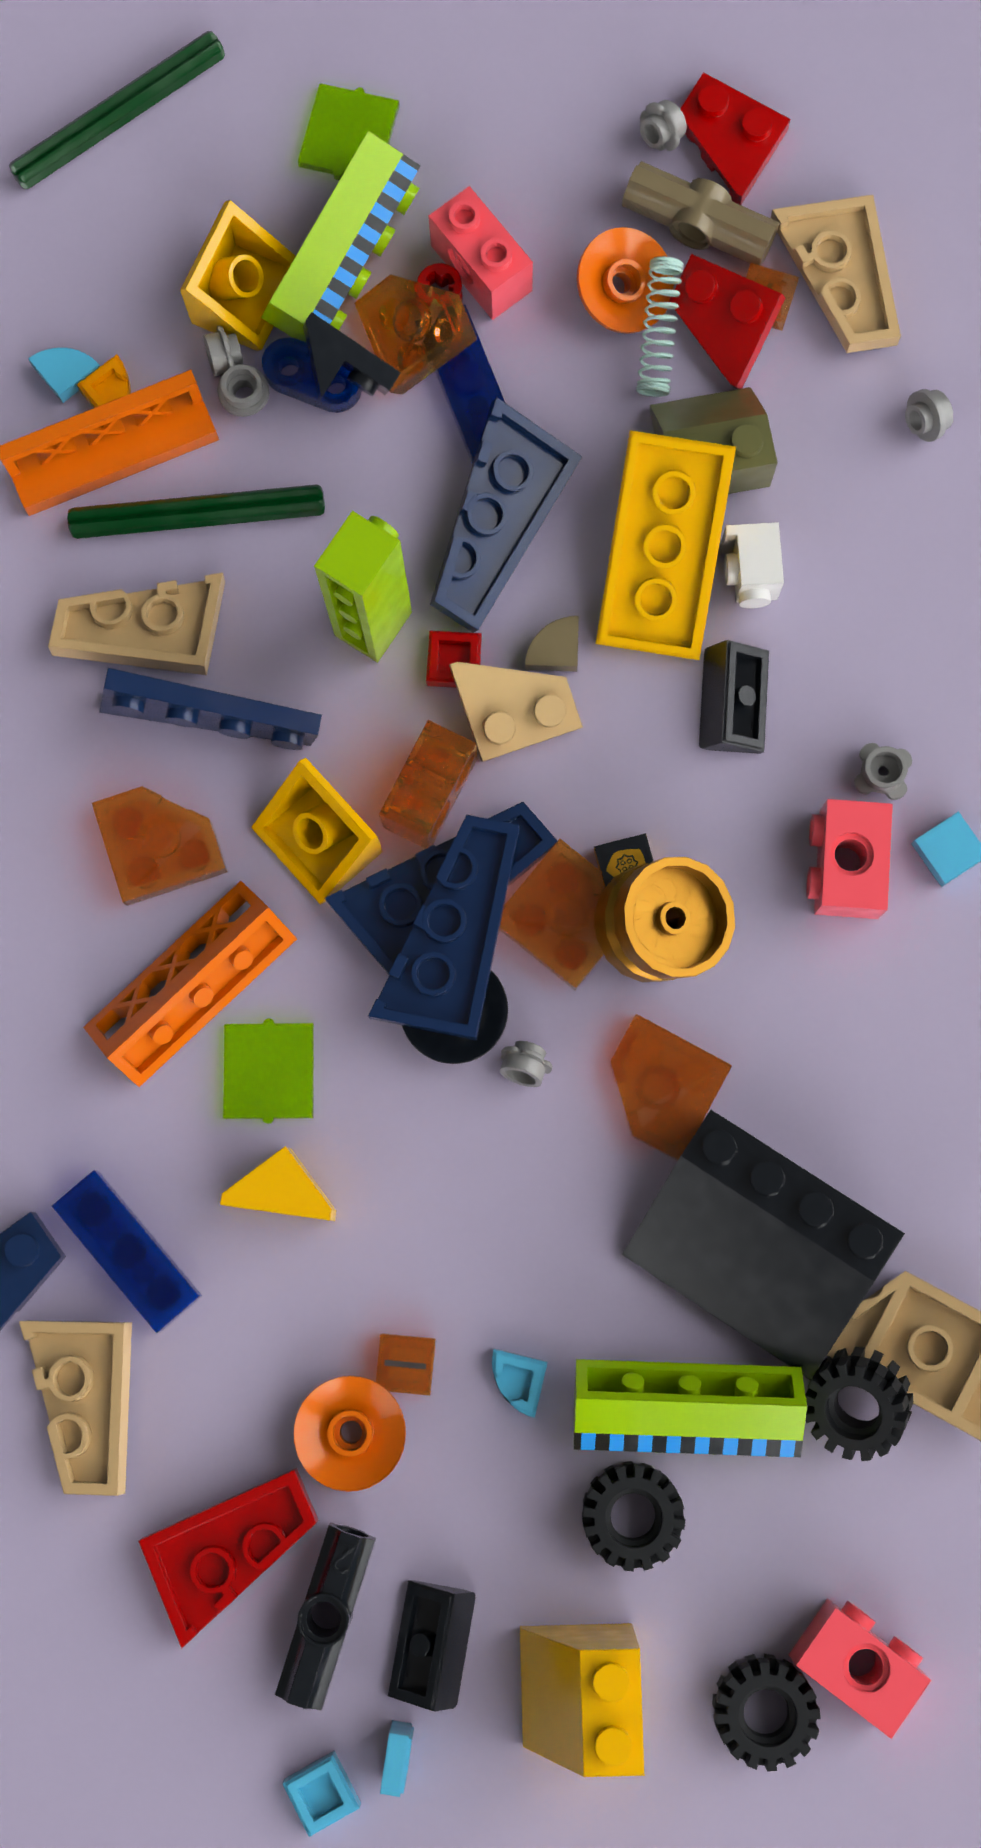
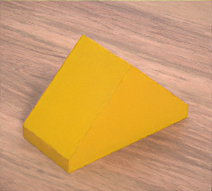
(280, 1187)

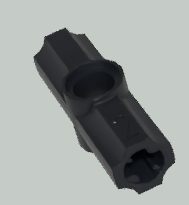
(314, 1649)

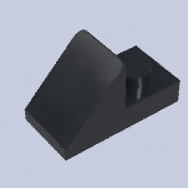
(332, 349)

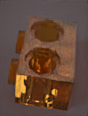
(428, 785)

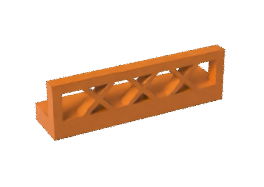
(108, 443)
(193, 987)

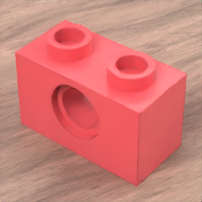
(482, 252)
(866, 831)
(881, 1695)

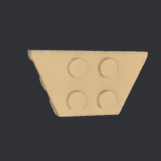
(931, 1341)

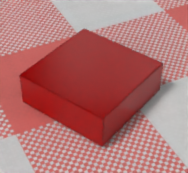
(448, 648)

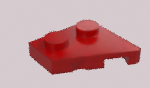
(732, 133)
(726, 315)

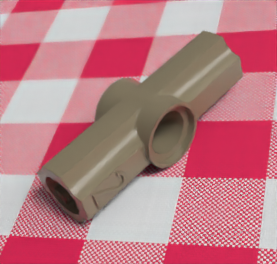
(700, 213)

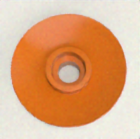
(626, 255)
(344, 1463)

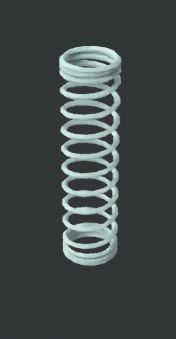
(670, 266)

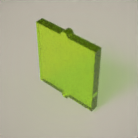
(340, 124)
(268, 1071)

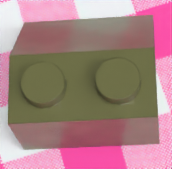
(725, 419)

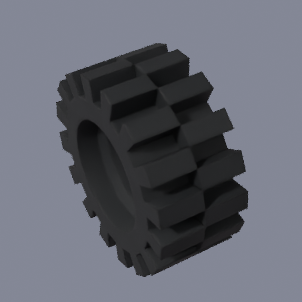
(846, 1430)
(642, 1550)
(801, 1712)

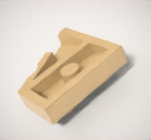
(513, 707)

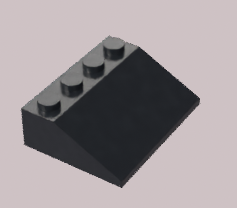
(762, 1244)

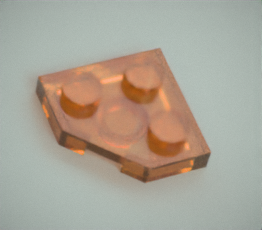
(414, 327)
(156, 844)
(555, 914)
(664, 1085)

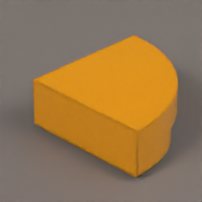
(106, 383)

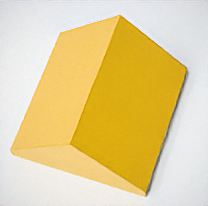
(235, 277)
(316, 832)

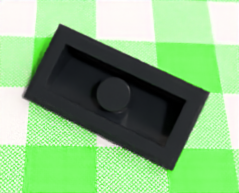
(734, 698)
(432, 1645)

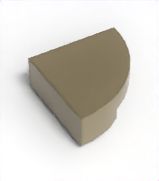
(555, 647)

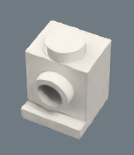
(753, 562)

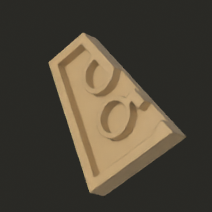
(845, 268)
(147, 628)
(86, 1397)

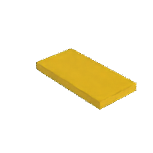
(665, 544)

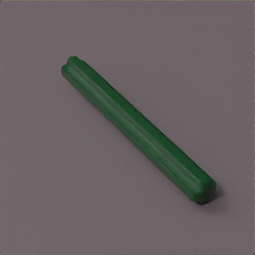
(117, 110)
(196, 511)

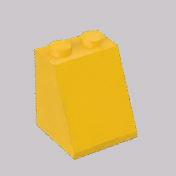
(583, 1697)

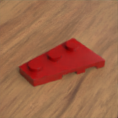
(223, 1549)

